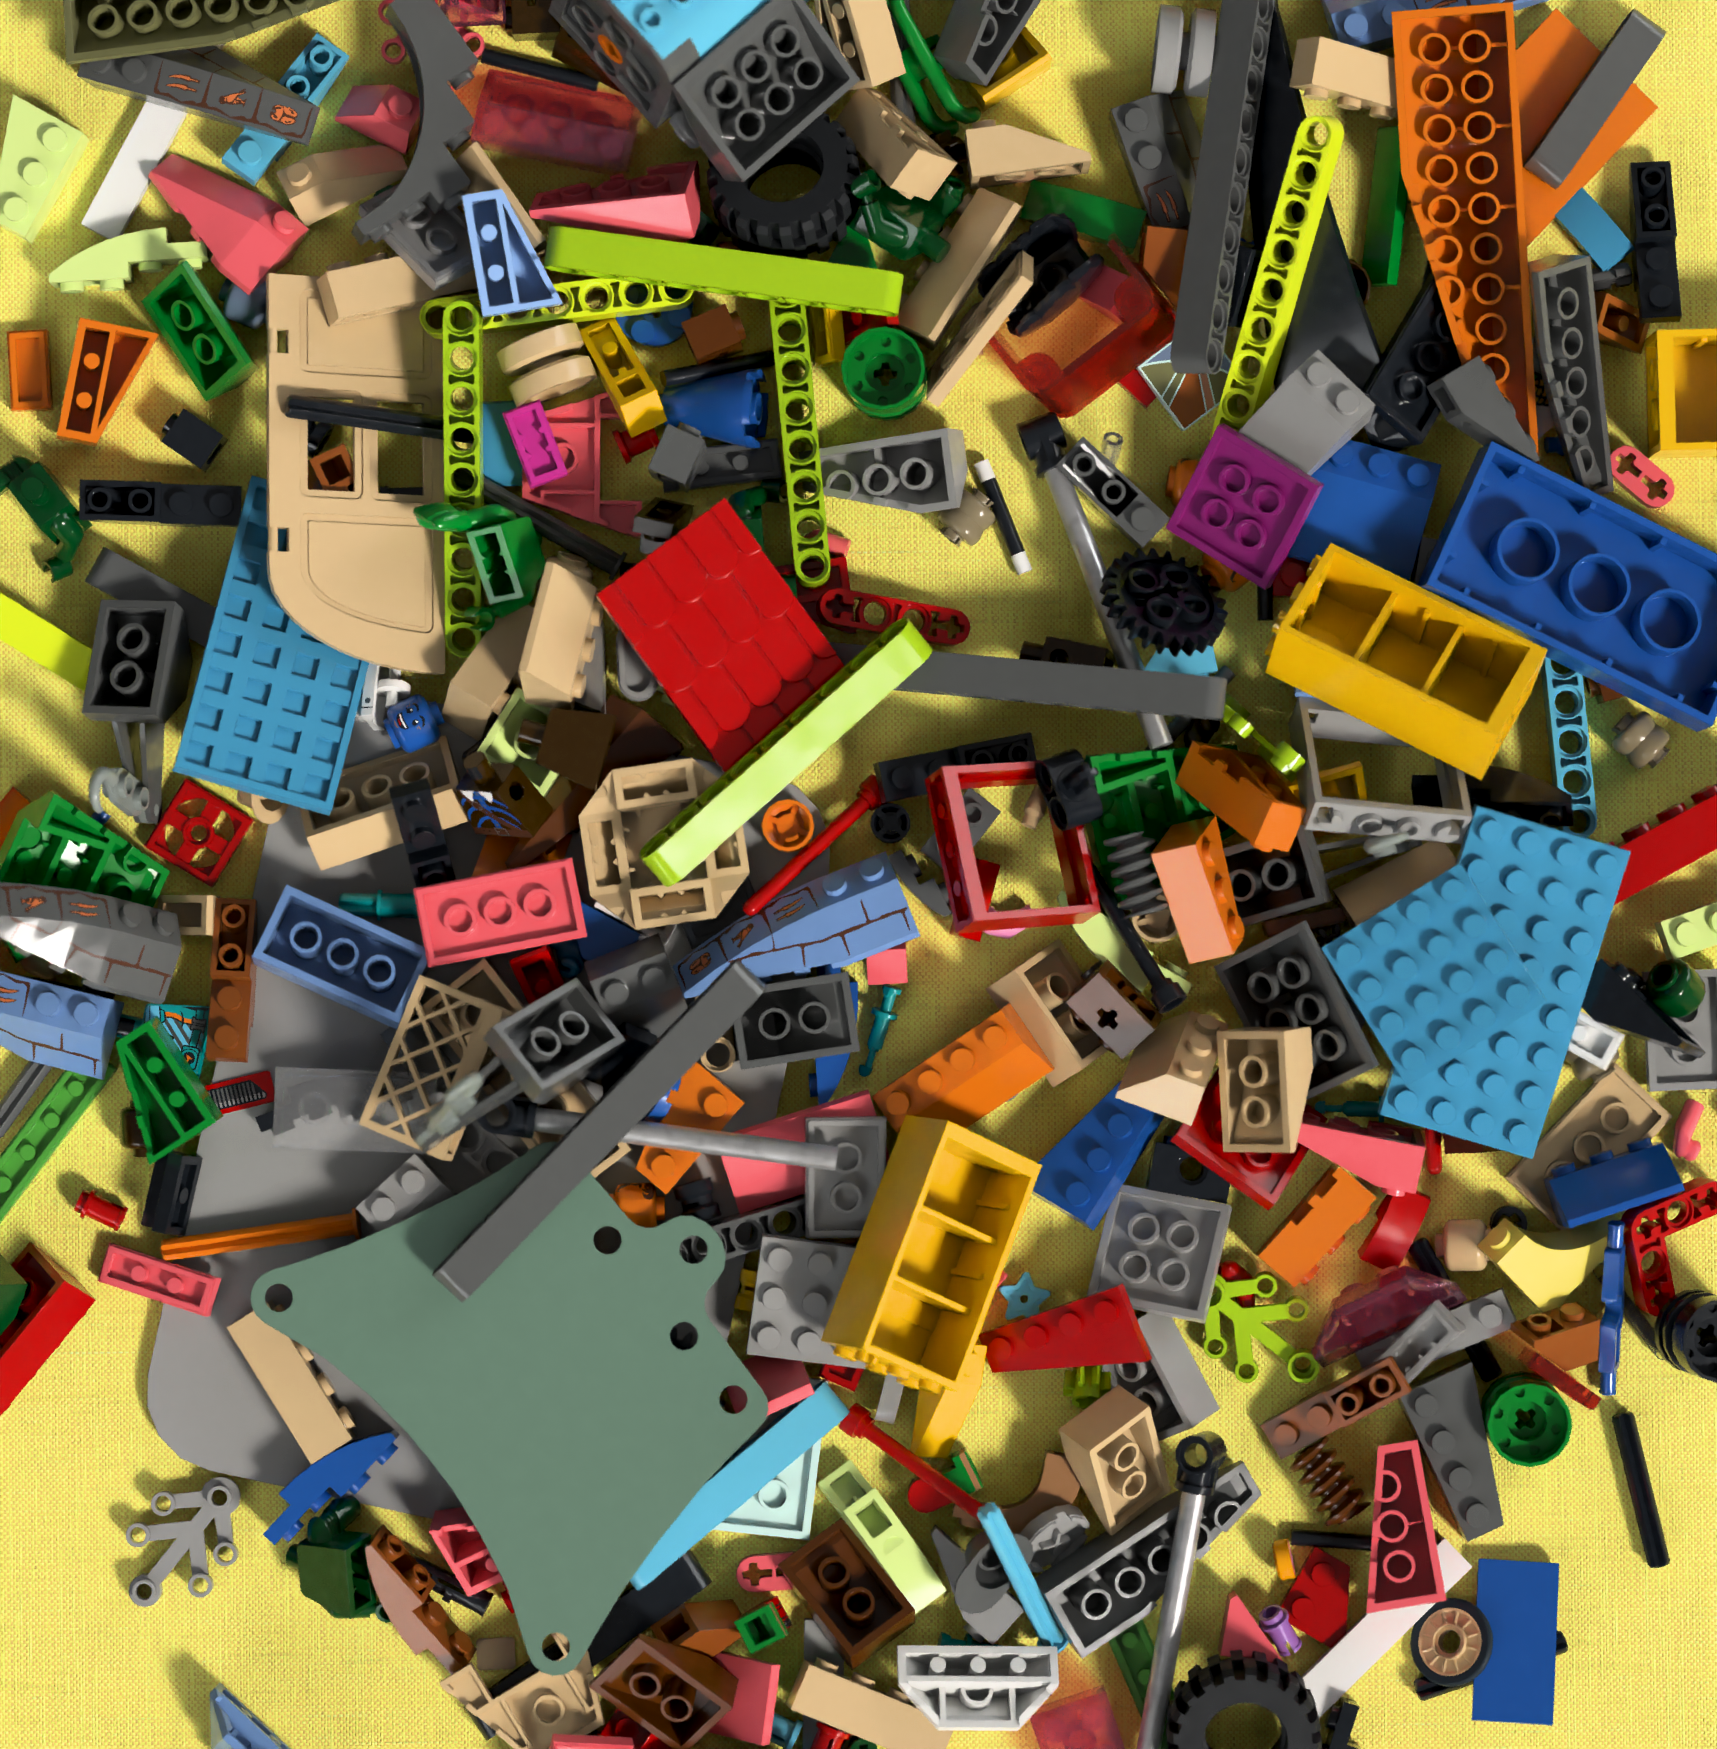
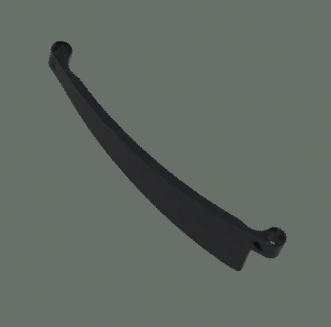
(1329, 303)

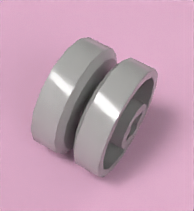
(1184, 51)

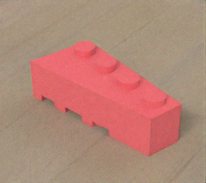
(1403, 1541)

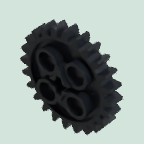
(1163, 602)

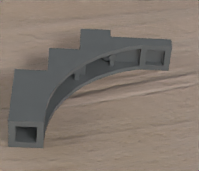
(439, 62)

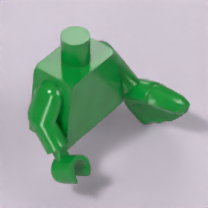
(503, 549)

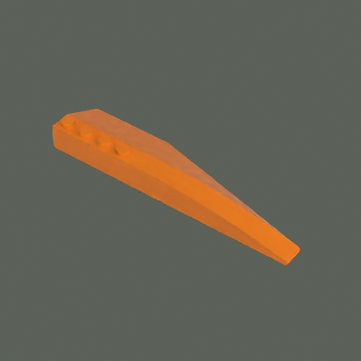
(1468, 182)

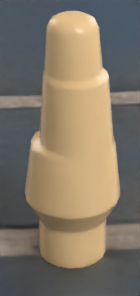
(1034, 809)

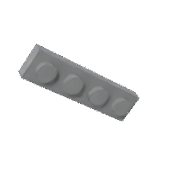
(1480, 1318)

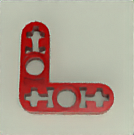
(1652, 1239)

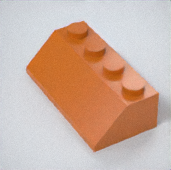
(968, 1074)

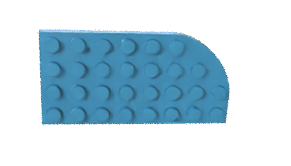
(268, 697)

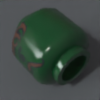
(1675, 988)

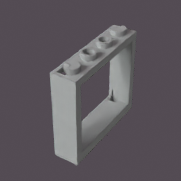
(1371, 817)

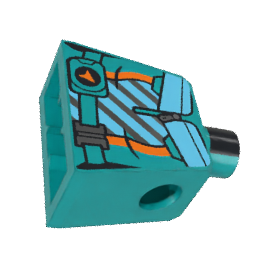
(183, 1022)

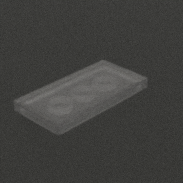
(325, 1106)

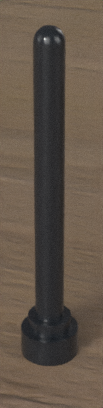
(1165, 992)

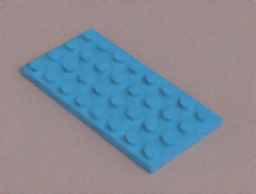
(1554, 906)

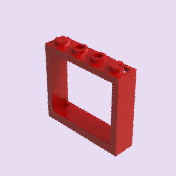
(960, 862)

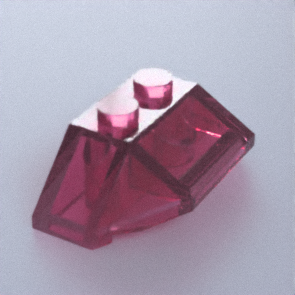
(1379, 1310)

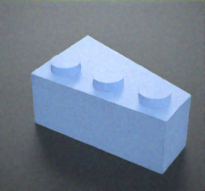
(503, 259)

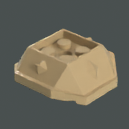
(630, 812)

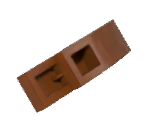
(232, 980)
(1336, 1406)
(404, 1594)

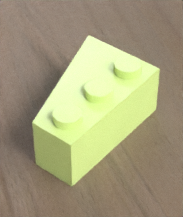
(35, 166)

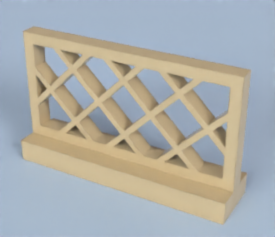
(475, 1058)

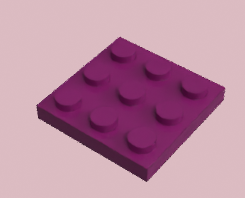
(1244, 506)

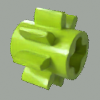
(1086, 1384)

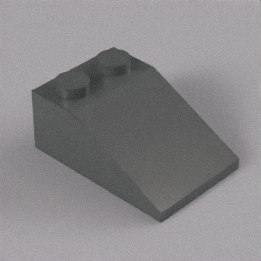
(637, 986)
(798, 1022)

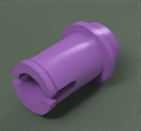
(1275, 1622)

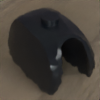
(1059, 272)

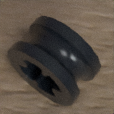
(1508, 1211)

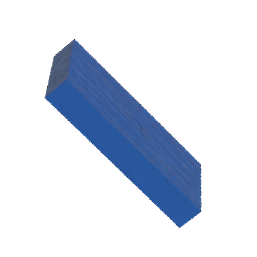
(1583, 582)

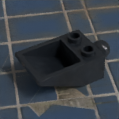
(1619, 1001)

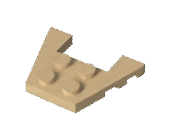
(535, 1706)

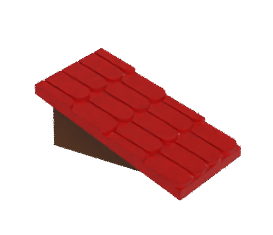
(721, 633)

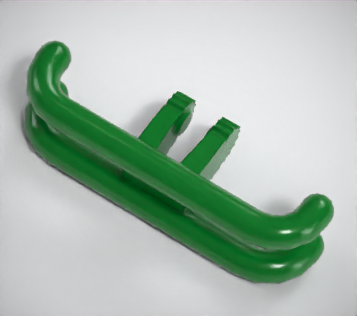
(921, 65)

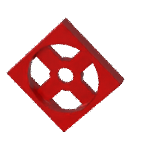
(190, 846)

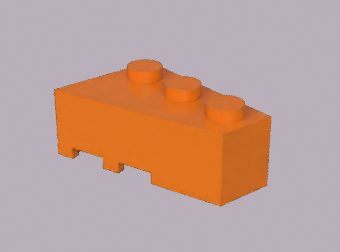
(99, 376)
(699, 1103)
(1316, 1226)

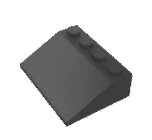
(762, 87)
(1293, 986)

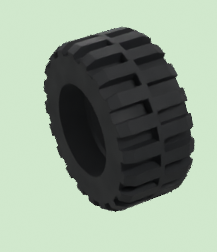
(803, 223)
(1237, 1682)

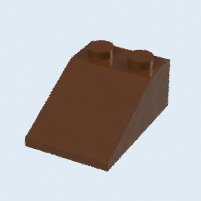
(847, 1593)
(667, 1689)

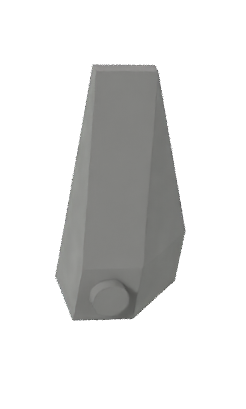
(899, 472)

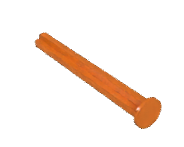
(262, 1236)

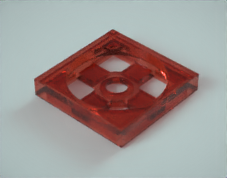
(1558, 1378)

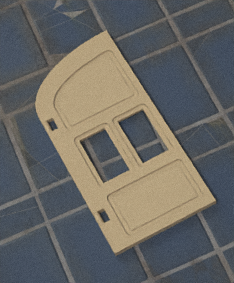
(356, 560)

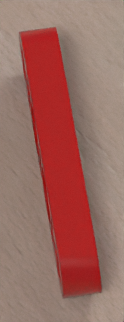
(893, 611)

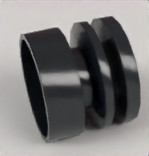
(1677, 1330)

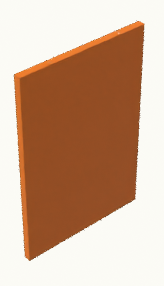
(1547, 74)

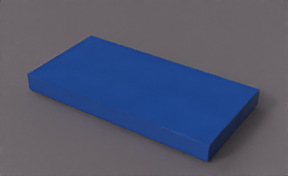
(1522, 1614)

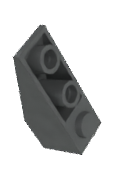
(1478, 408)
(1112, 493)

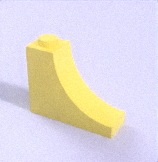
(1548, 1263)

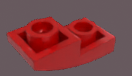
(1395, 1229)

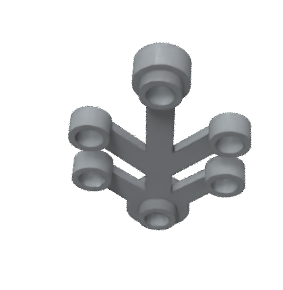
(189, 1536)

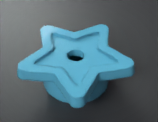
(1023, 1287)

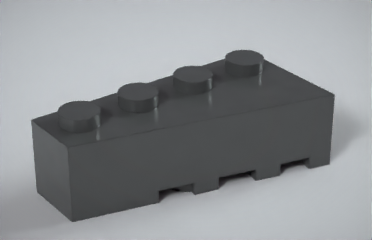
(980, 36)
(1453, 1439)

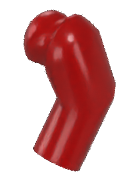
(1232, 1271)

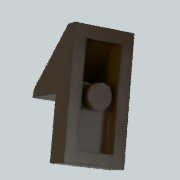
(660, 522)

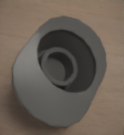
(983, 1577)

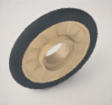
(1474, 1647)

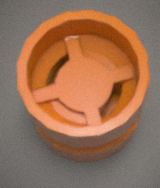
(788, 825)

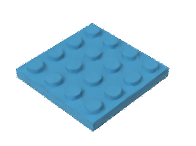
(1434, 974)

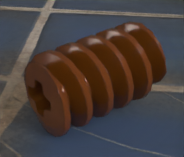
(1328, 1483)

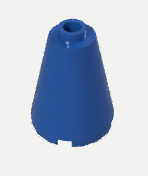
(721, 407)

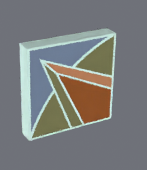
(1183, 395)

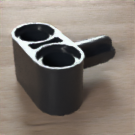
(1069, 789)

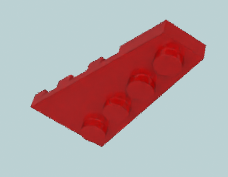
(1074, 1334)

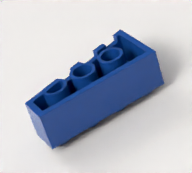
(1095, 1159)

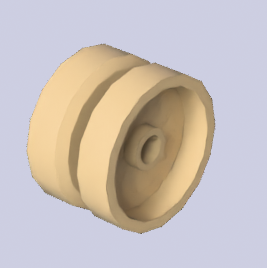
(546, 364)

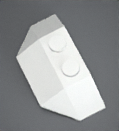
(977, 1684)

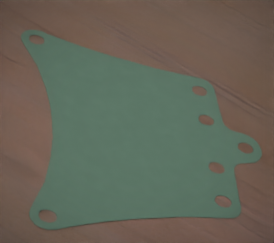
(544, 1389)

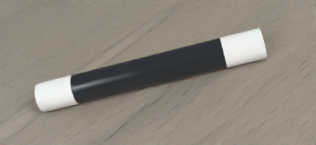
(1003, 517)

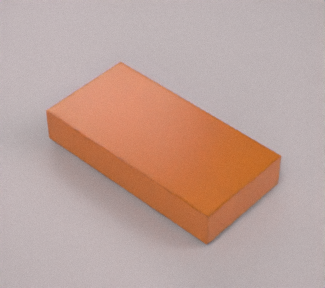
(29, 370)

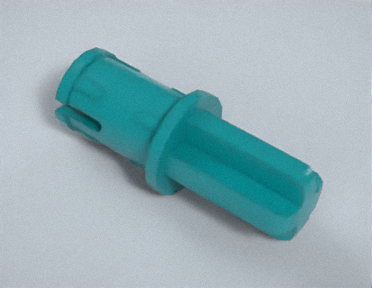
(379, 904)

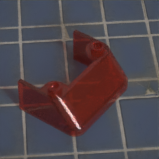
(1145, 331)

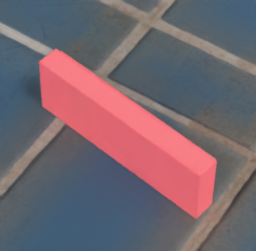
(159, 1279)

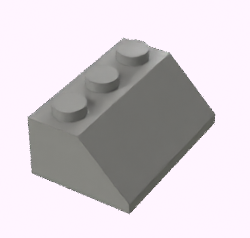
(1168, 1381)

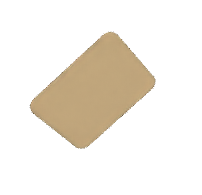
(495, 1653)

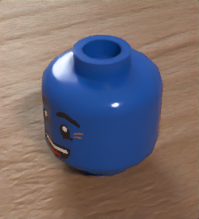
(413, 723)

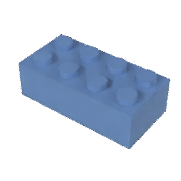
(340, 956)

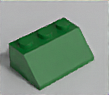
(199, 333)

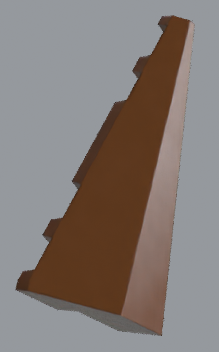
(635, 742)

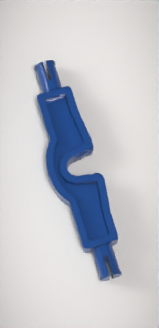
(1613, 1295)

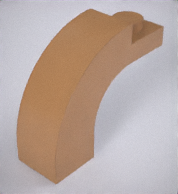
(1054, 1488)

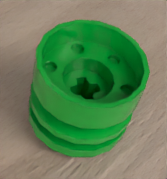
(869, 357)
(1530, 1441)

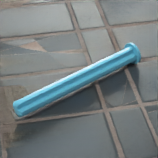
(1021, 1577)

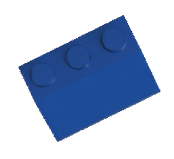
(1612, 1183)

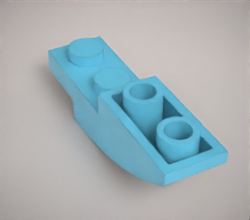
(308, 77)

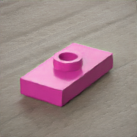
(535, 444)

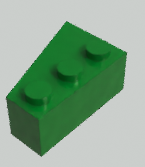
(164, 1090)

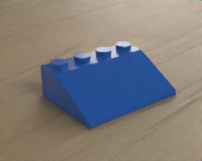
(1370, 506)

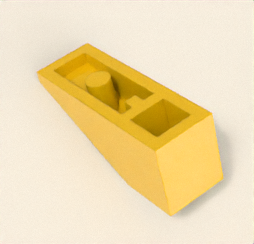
(623, 376)
(942, 1415)

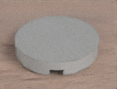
(1055, 1535)

